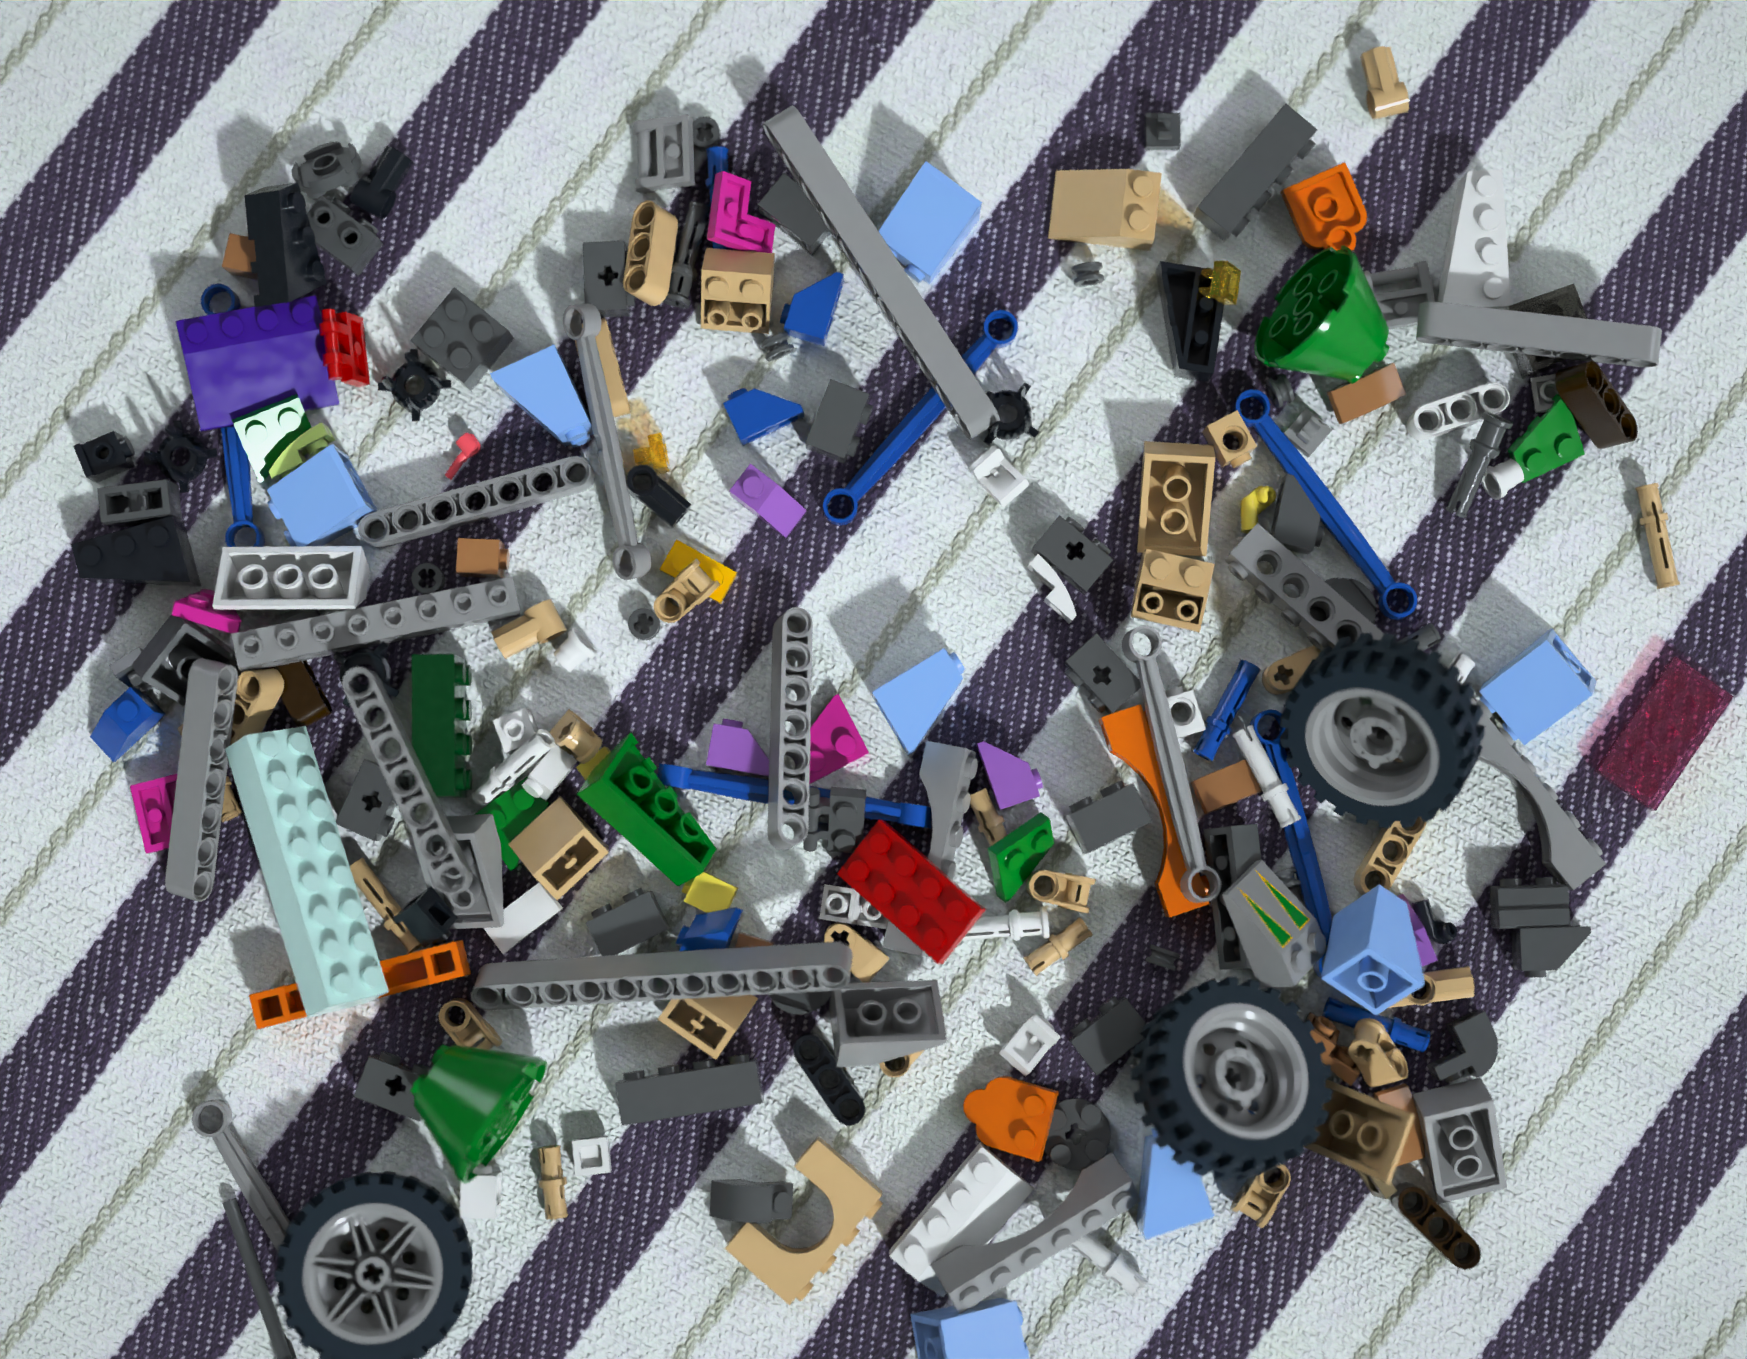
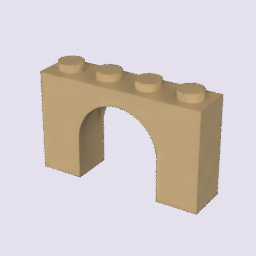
(788, 1268)

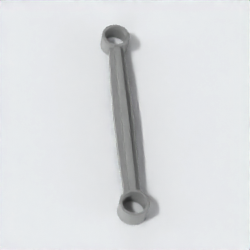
(607, 441)
(1171, 764)
(245, 1173)

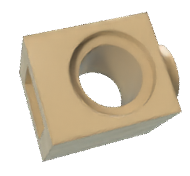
(1233, 425)

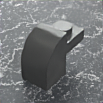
(1475, 1045)
(751, 1201)

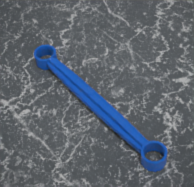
(914, 424)
(235, 457)
(1330, 510)
(757, 789)
(1299, 838)

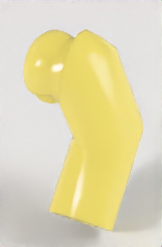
(1254, 504)

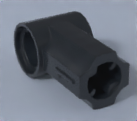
(378, 190)
(659, 497)

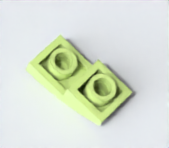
(293, 456)

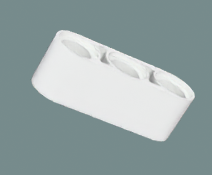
(1470, 400)

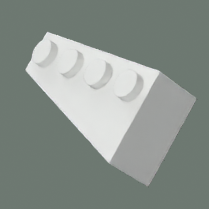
(1476, 249)

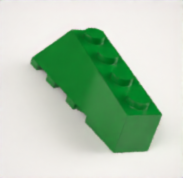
(647, 813)

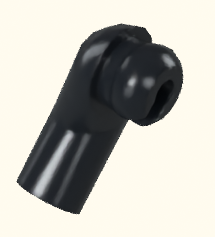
(1436, 929)

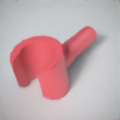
(469, 446)

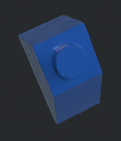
(813, 310)
(759, 413)
(126, 722)
(710, 930)

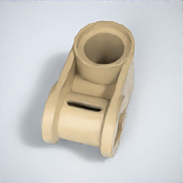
(688, 589)
(1292, 666)
(576, 737)
(1063, 890)
(866, 956)
(471, 1029)
(1376, 1054)
(1262, 1195)

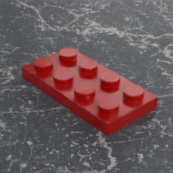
(911, 891)

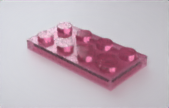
(1663, 733)

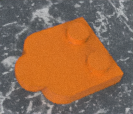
(1326, 209)
(1012, 1115)

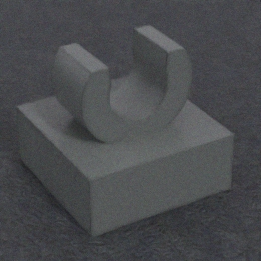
(1162, 131)
(125, 672)

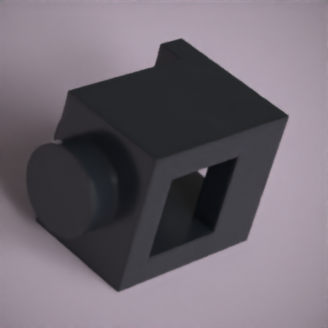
(116, 462)
(427, 918)

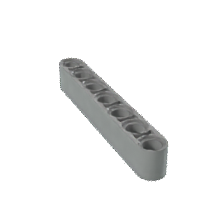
(1538, 334)
(460, 499)
(783, 743)
(393, 769)
(201, 779)

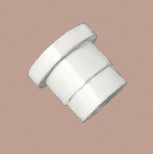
(1502, 478)
(574, 650)

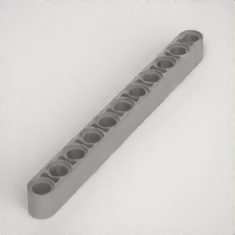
(881, 272)
(663, 976)

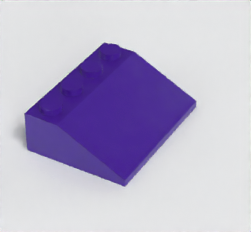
(255, 359)

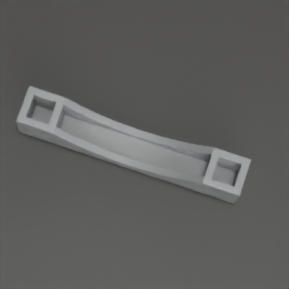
(947, 778)
(1564, 847)
(978, 1271)

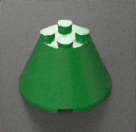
(1325, 320)
(475, 1102)

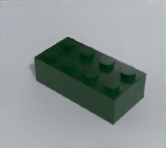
(440, 722)

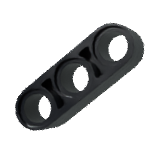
(832, 1096)

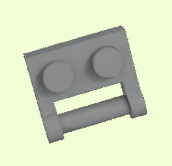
(674, 153)
(1402, 306)

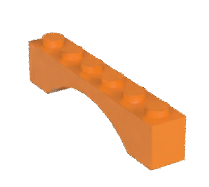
(1130, 740)
(400, 974)

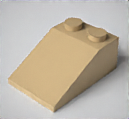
(1105, 207)
(1175, 498)
(1362, 1132)

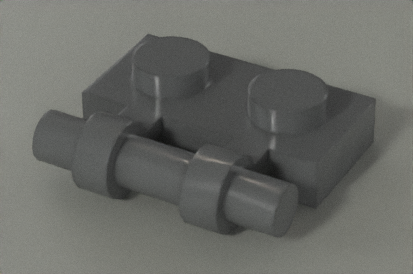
(845, 823)

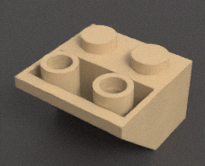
(737, 290)
(1171, 590)
(559, 848)
(707, 1021)

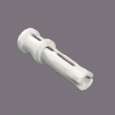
(1013, 925)

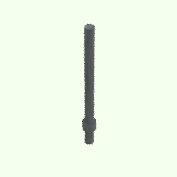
(257, 1279)

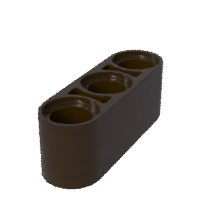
(1596, 405)
(303, 694)
(1449, 1235)

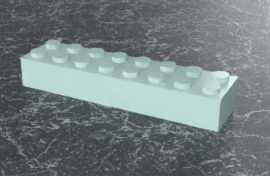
(306, 870)

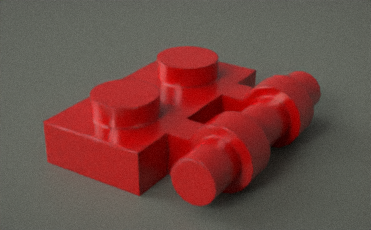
(344, 347)

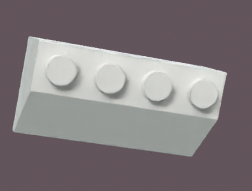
(291, 578)
(962, 1213)

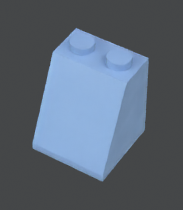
(929, 223)
(547, 394)
(320, 499)
(1537, 687)
(919, 696)
(1373, 951)
(1168, 1192)
(979, 1332)

